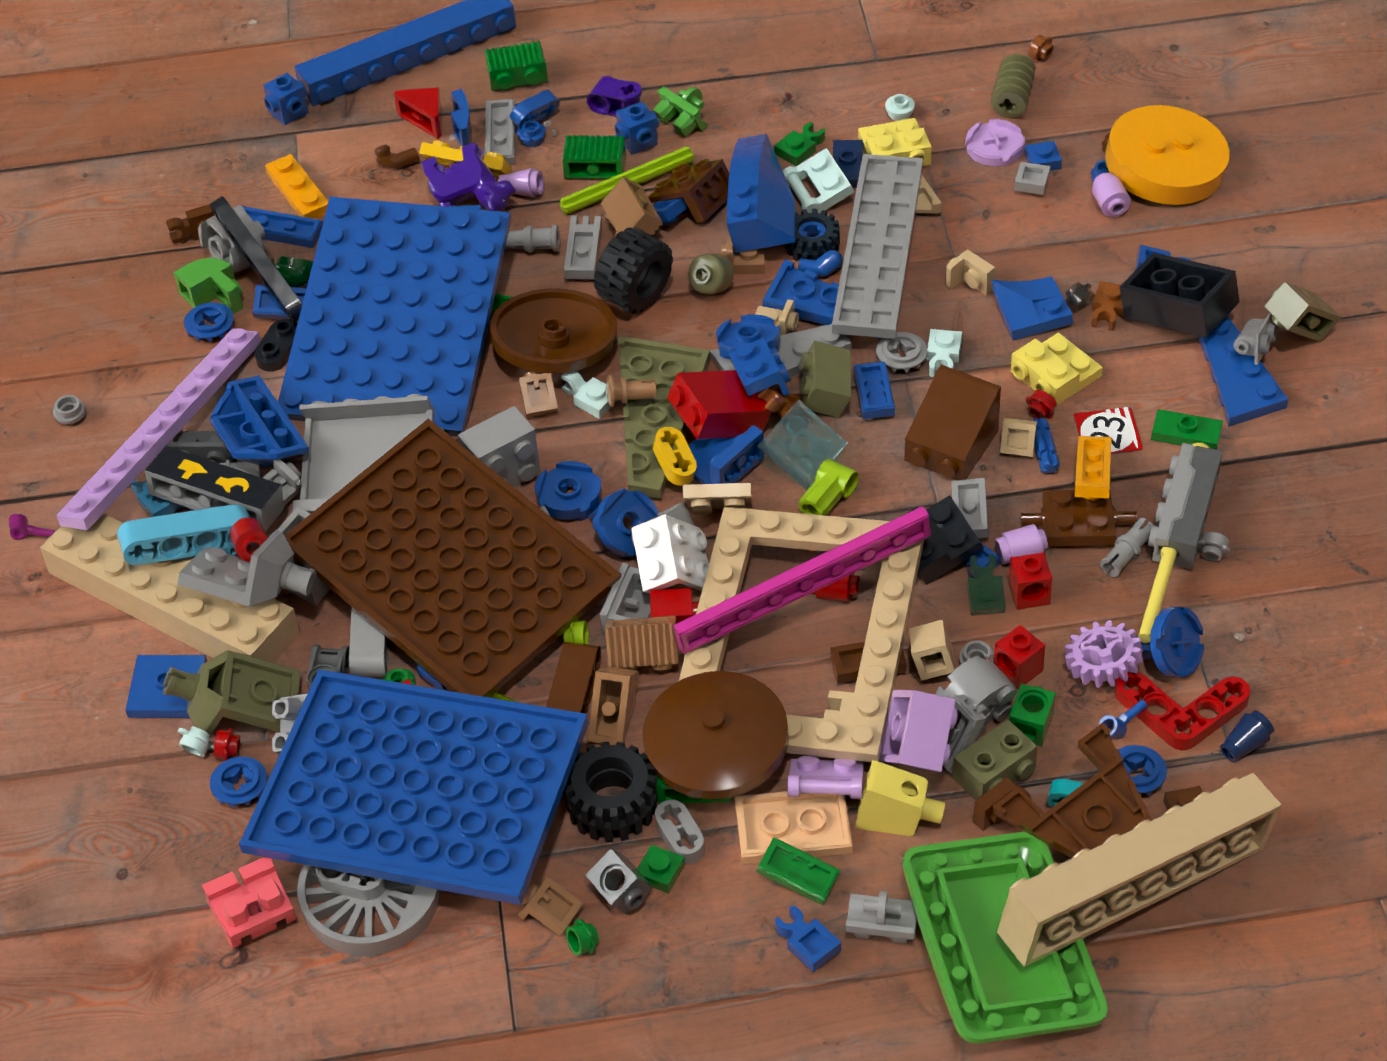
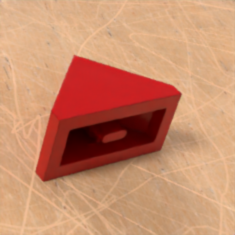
(421, 108)

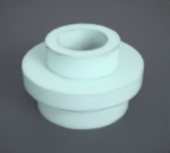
(899, 107)

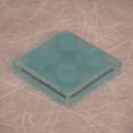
(801, 444)

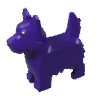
(466, 181)

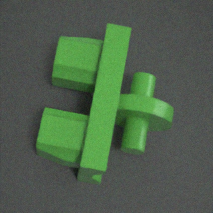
(685, 106)

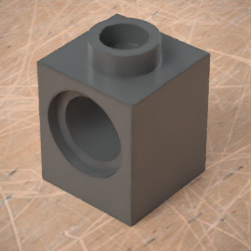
(609, 872)

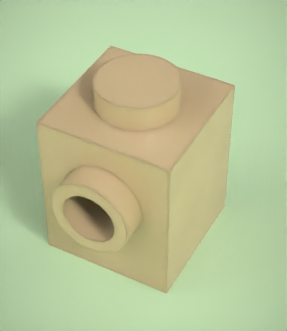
(931, 650)

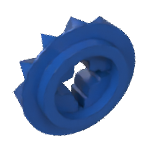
(212, 313)
(1154, 770)
(230, 772)

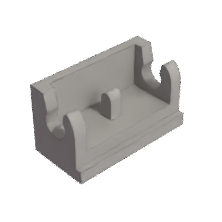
(626, 598)

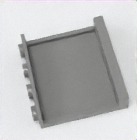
(351, 437)

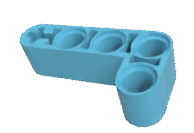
(179, 534)

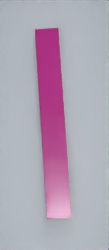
(802, 580)

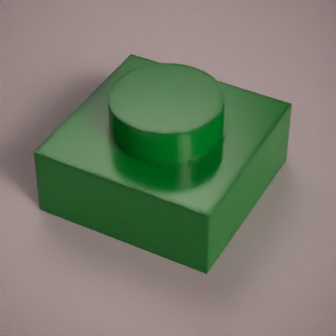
(661, 868)

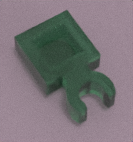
(985, 590)

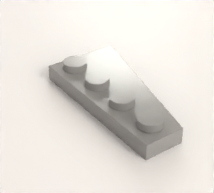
(792, 348)

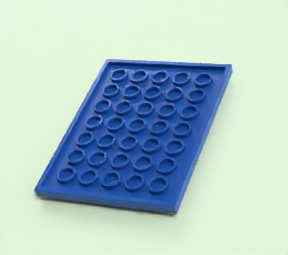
(397, 306)
(417, 786)

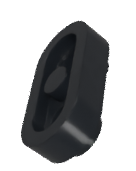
(276, 346)

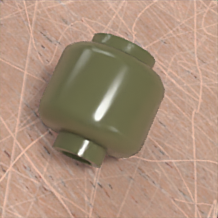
(711, 273)

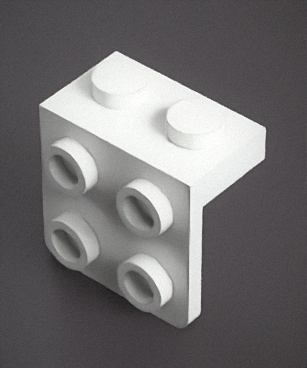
(670, 553)

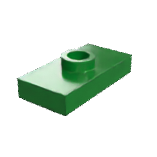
(1185, 428)
(798, 871)

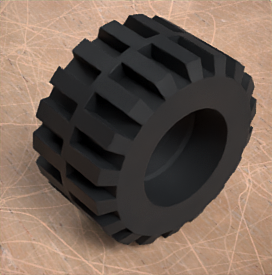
(633, 270)
(614, 814)

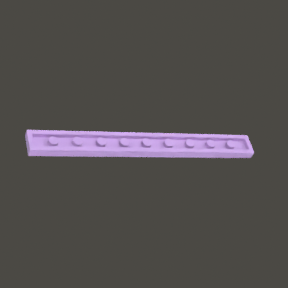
(158, 430)

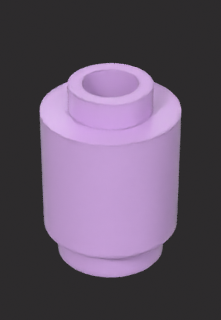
(1110, 194)
(1020, 542)

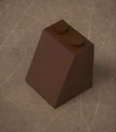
(954, 424)

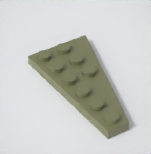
(644, 417)

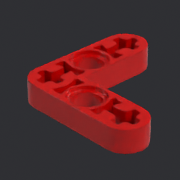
(1180, 718)

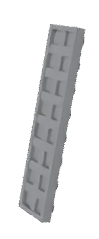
(878, 247)

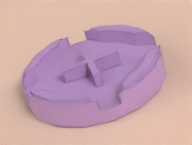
(995, 143)

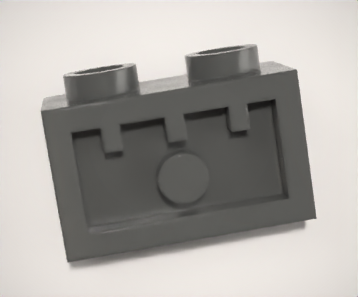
(202, 444)

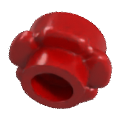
(1041, 404)
(226, 744)

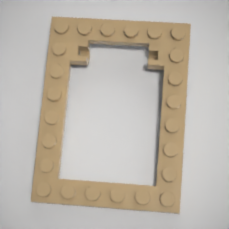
(855, 720)

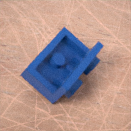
(759, 367)

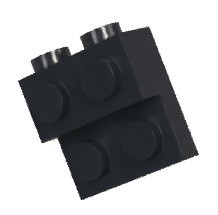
(949, 543)

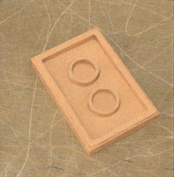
(808, 822)

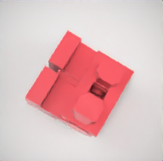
(251, 906)

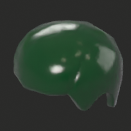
(294, 270)

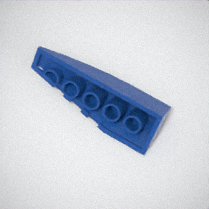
(759, 198)

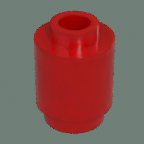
(247, 537)
(840, 590)

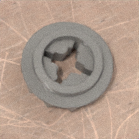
(909, 343)

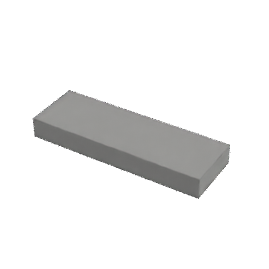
(500, 129)

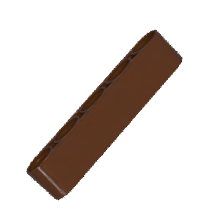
(575, 677)

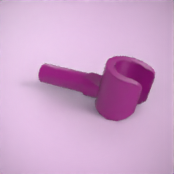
(20, 529)

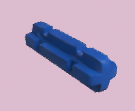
(1046, 447)

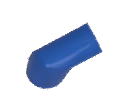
(823, 265)

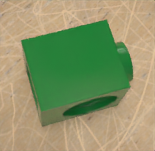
(1033, 712)

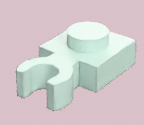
(943, 349)

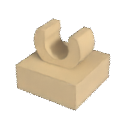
(1018, 437)

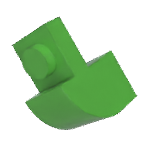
(209, 280)

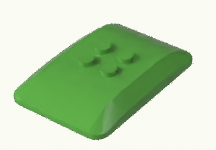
(988, 992)

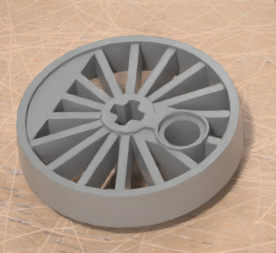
(358, 896)

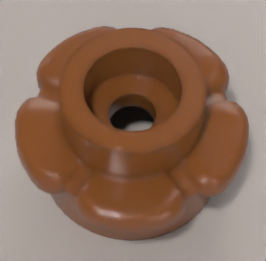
(1041, 48)

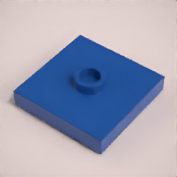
(146, 688)

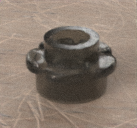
(1079, 296)

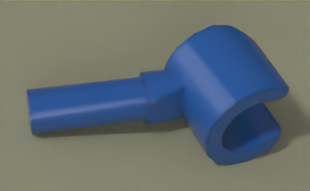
(1120, 722)

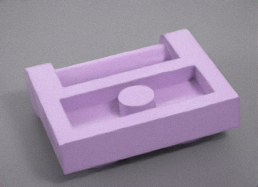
(820, 776)

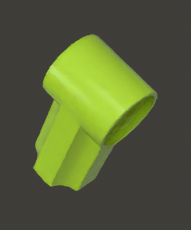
(830, 484)

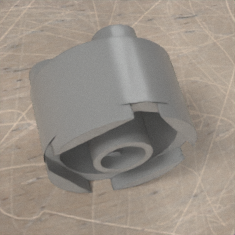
(222, 246)
(984, 687)

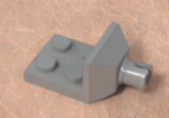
(245, 581)

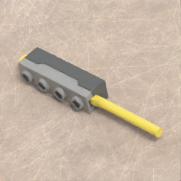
(1180, 519)

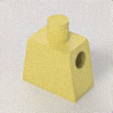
(895, 801)

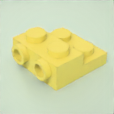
(897, 139)
(1054, 367)

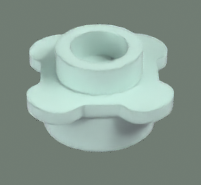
(195, 741)

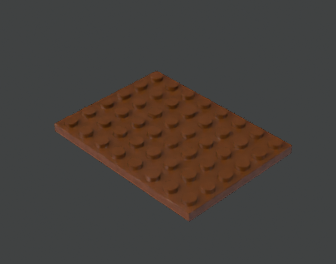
(451, 562)

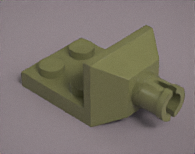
(234, 689)

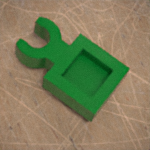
(799, 146)

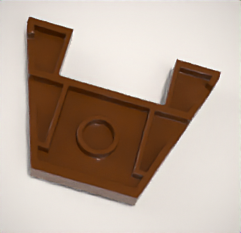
(1089, 814)

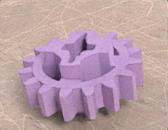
(1103, 653)

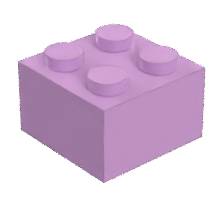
(918, 730)

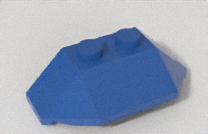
(256, 424)

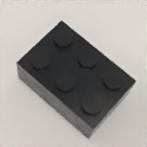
(1179, 294)

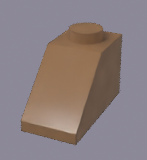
(612, 704)

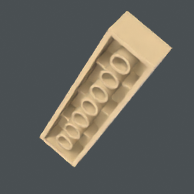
(151, 594)
(1137, 868)

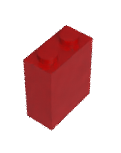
(716, 404)

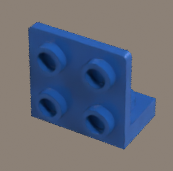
(726, 458)

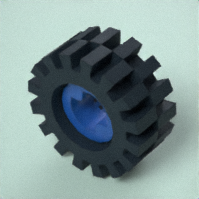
(814, 224)

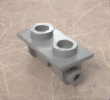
(1256, 338)

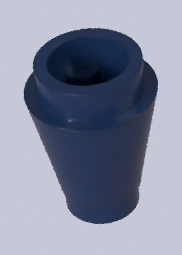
(1247, 735)

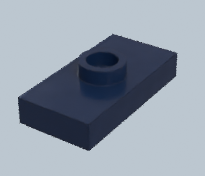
(849, 157)

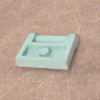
(826, 178)

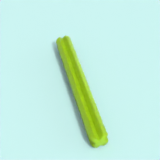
(639, 175)

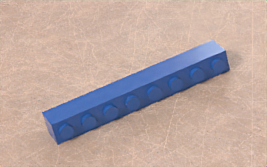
(403, 48)

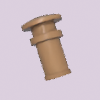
(629, 390)

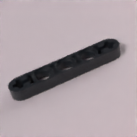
(257, 258)

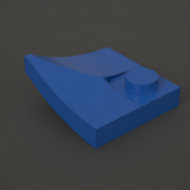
(1031, 306)

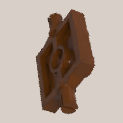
(1078, 521)

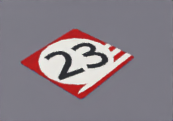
(1112, 423)

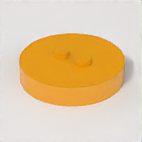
(1167, 154)

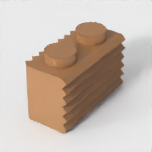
(630, 207)
(642, 643)

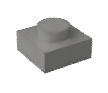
(1032, 178)

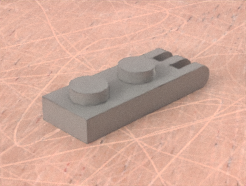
(582, 248)

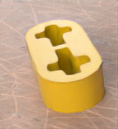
(680, 454)

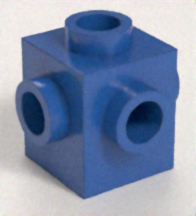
(286, 98)
(638, 127)

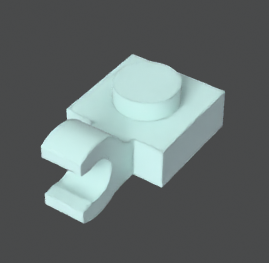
(589, 395)

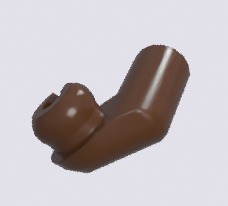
(393, 160)

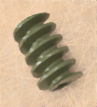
(1013, 86)

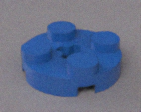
(750, 329)
(571, 505)
(610, 516)

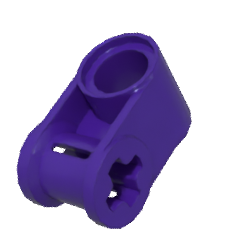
(613, 95)

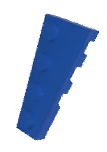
(1243, 388)

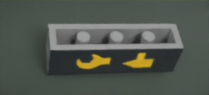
(208, 484)

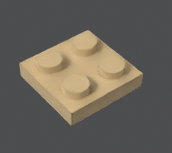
(705, 497)

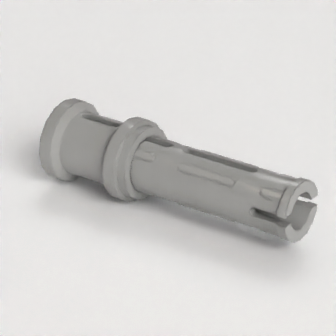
(534, 238)

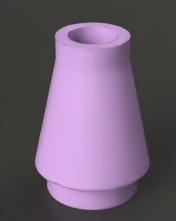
(526, 182)

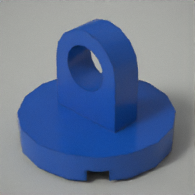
(1175, 642)

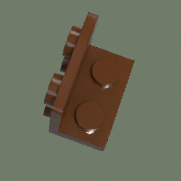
(701, 186)

